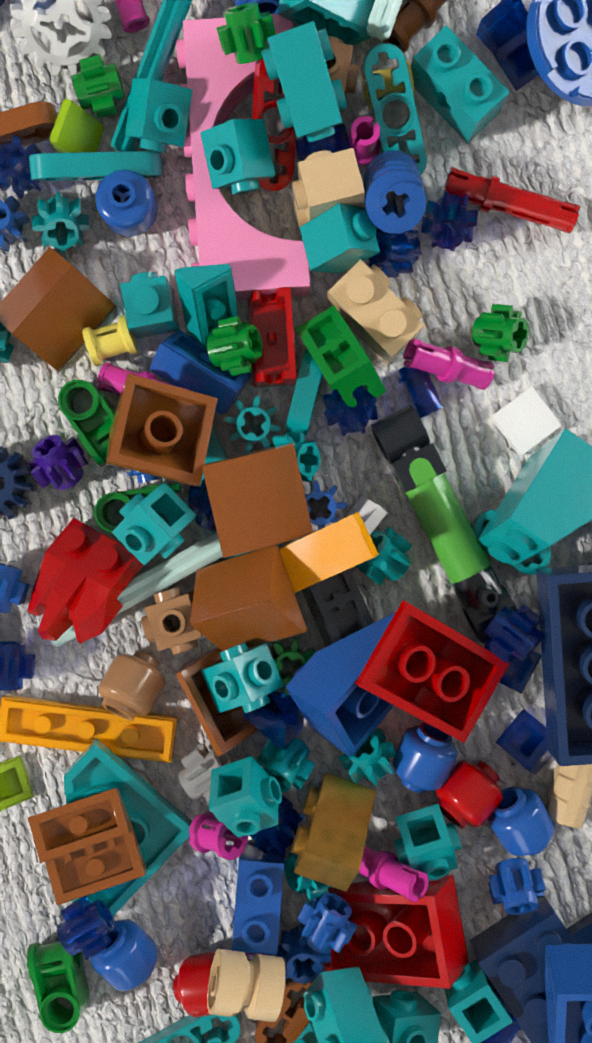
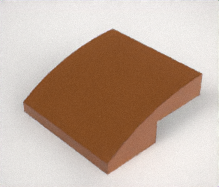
(257, 499)
(87, 845)

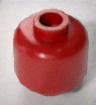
(470, 794)
(192, 983)

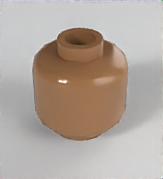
(131, 685)

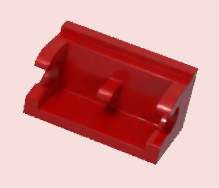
(274, 321)

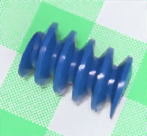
(397, 209)

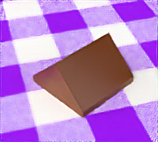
(53, 308)
(161, 430)
(246, 601)
(224, 728)

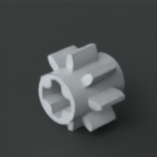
(197, 772)

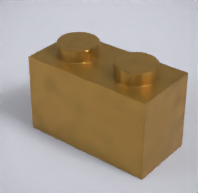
(335, 831)

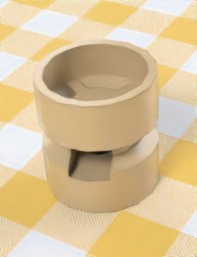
(246, 985)

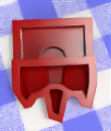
(81, 582)

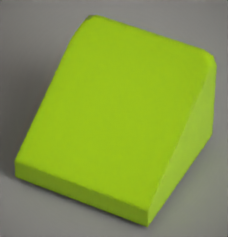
(75, 130)
(13, 783)

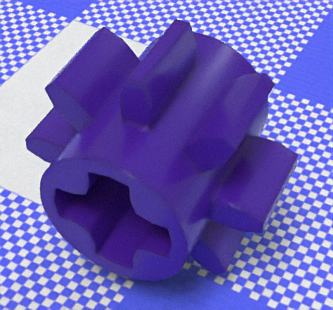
(57, 462)

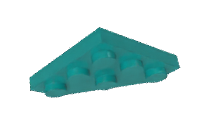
(155, 820)

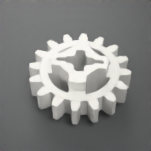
(78, 29)

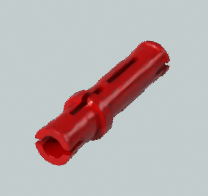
(520, 203)

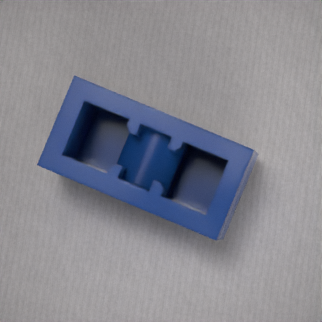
(258, 901)

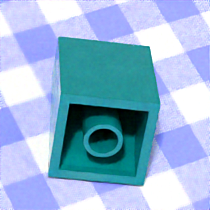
(544, 501)

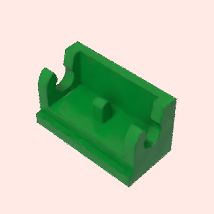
(339, 355)

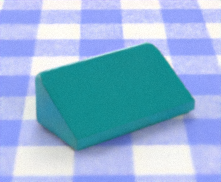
(206, 298)

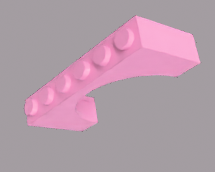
(221, 235)

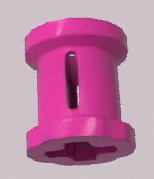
(215, 839)

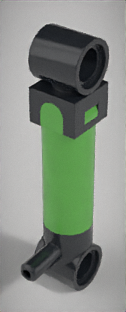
(423, 481)

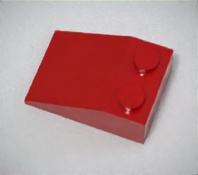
(432, 672)
(403, 938)

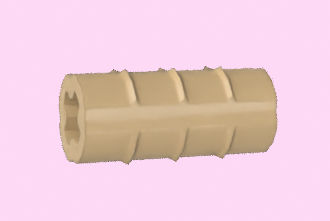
(570, 795)

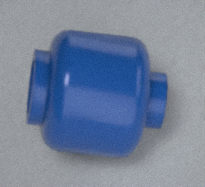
(126, 203)
(424, 758)
(522, 822)
(128, 958)

